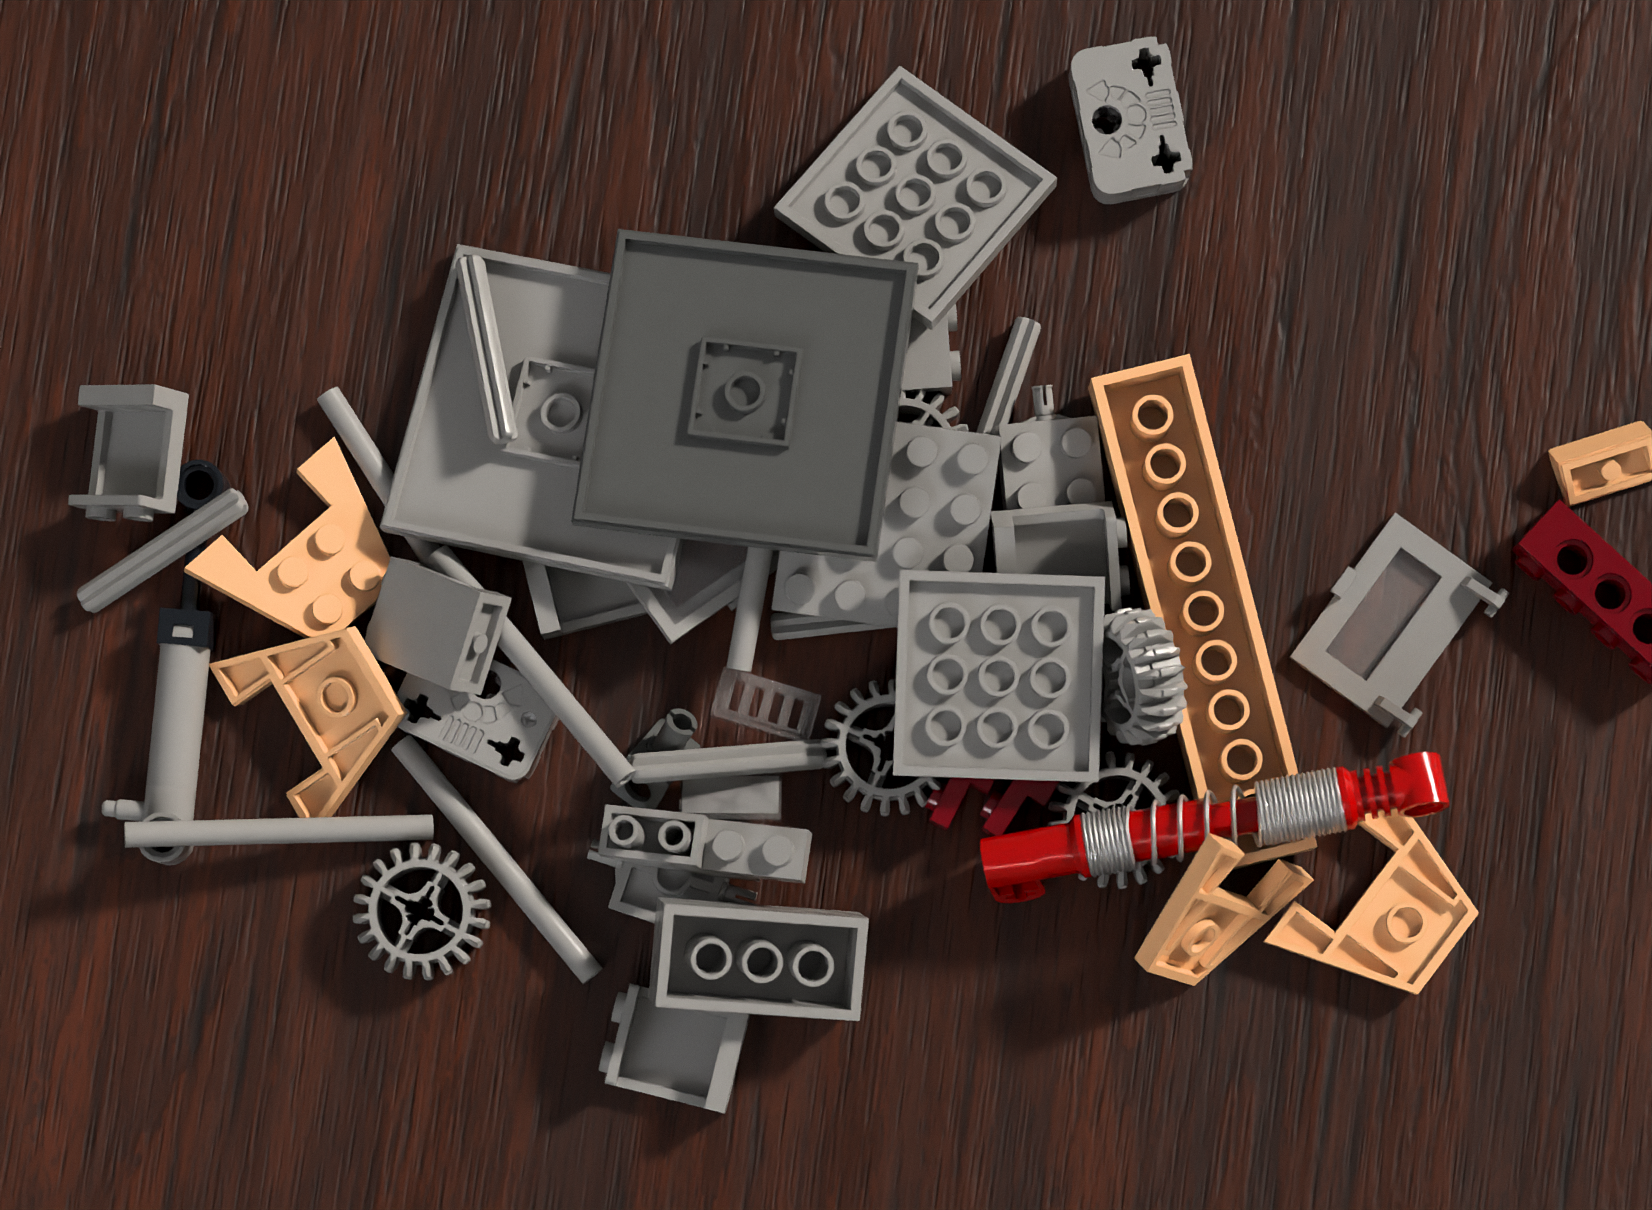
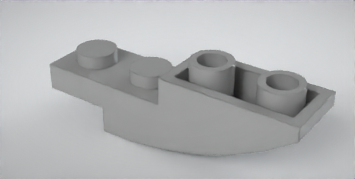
(704, 845)

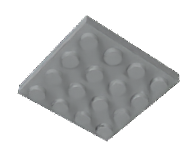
(917, 187)
(931, 522)
(999, 676)

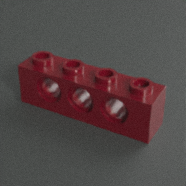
(1600, 564)

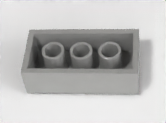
(758, 959)

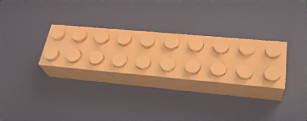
(1196, 582)

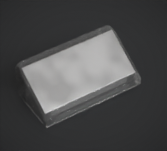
(734, 797)

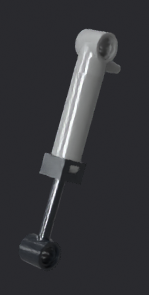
(185, 647)

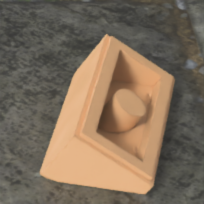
(1603, 463)

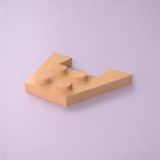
(324, 573)
(334, 698)
(1208, 922)
(1399, 923)

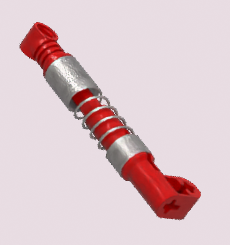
(1279, 812)

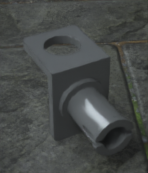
(665, 735)

